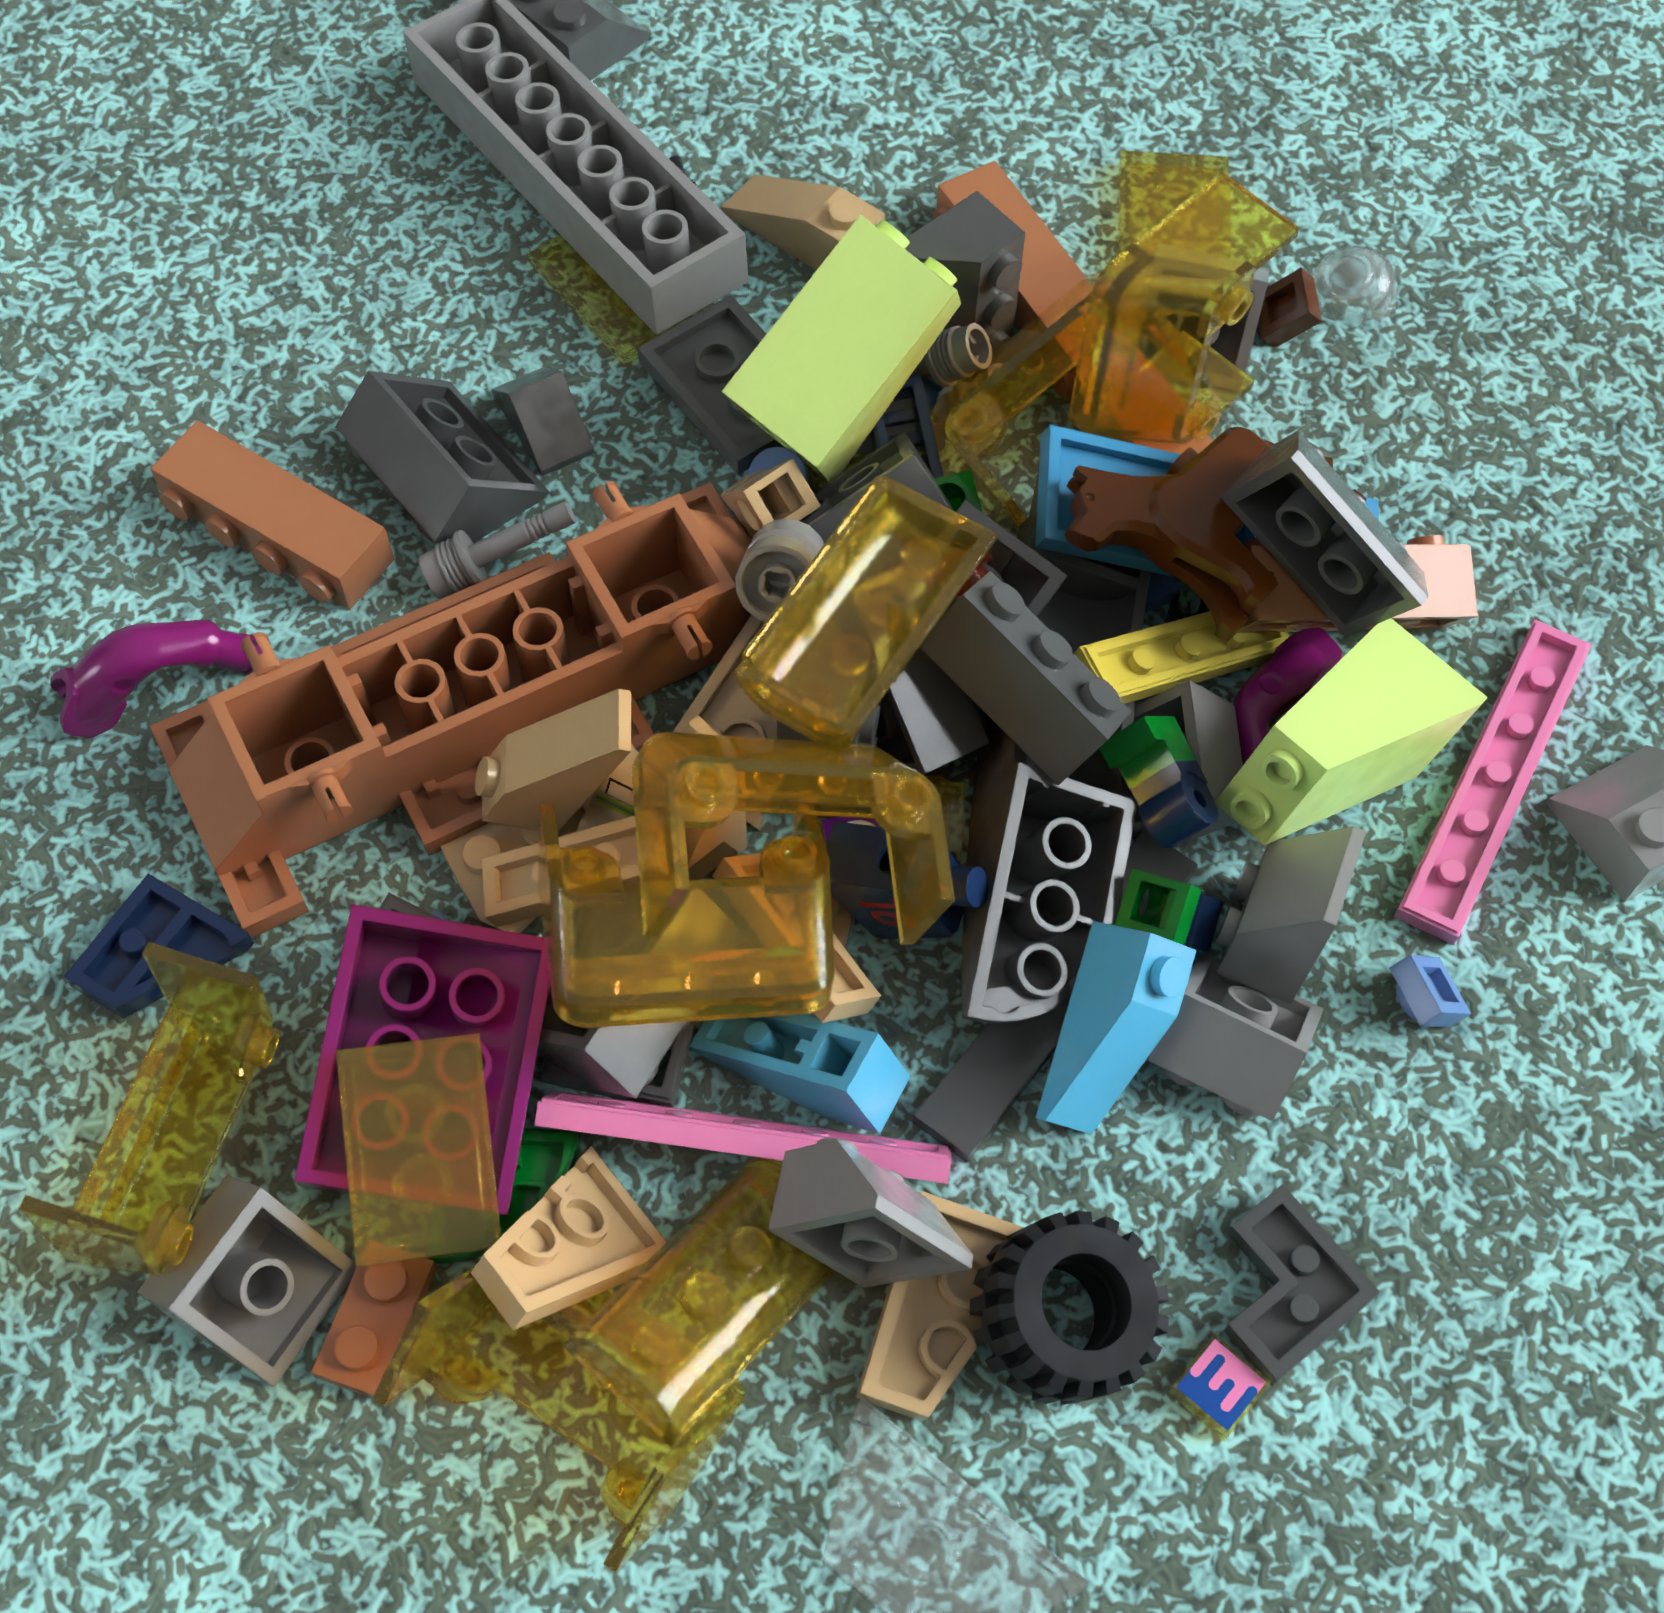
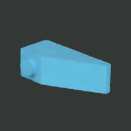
(1115, 1018)
(819, 1065)

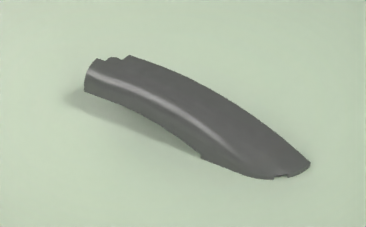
(1048, 848)

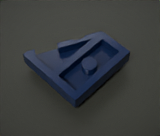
(113, 964)

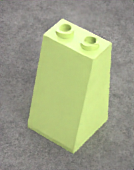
(845, 346)
(1352, 735)

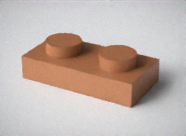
(371, 1323)

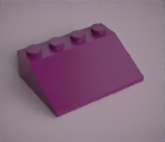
(423, 981)

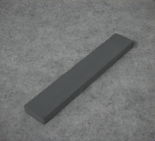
(1010, 1055)

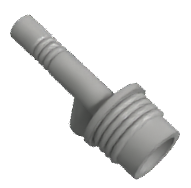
(956, 355)
(461, 563)

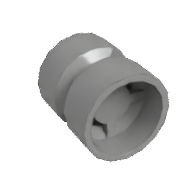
(774, 564)

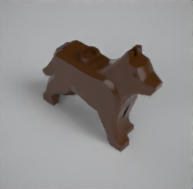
(1182, 523)

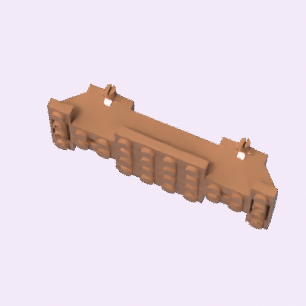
(426, 696)

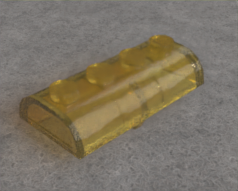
(860, 611)
(700, 1307)

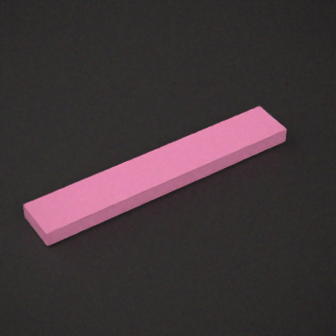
(1492, 783)
(731, 1133)

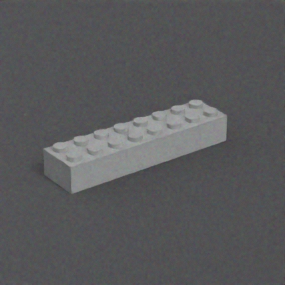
(578, 160)

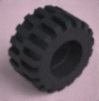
(1121, 1296)

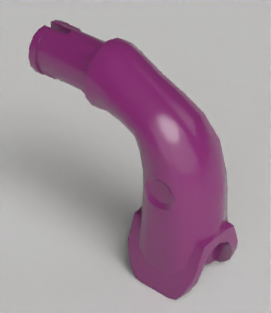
(114, 666)
(1281, 683)

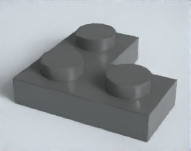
(1312, 1284)

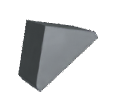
(545, 418)

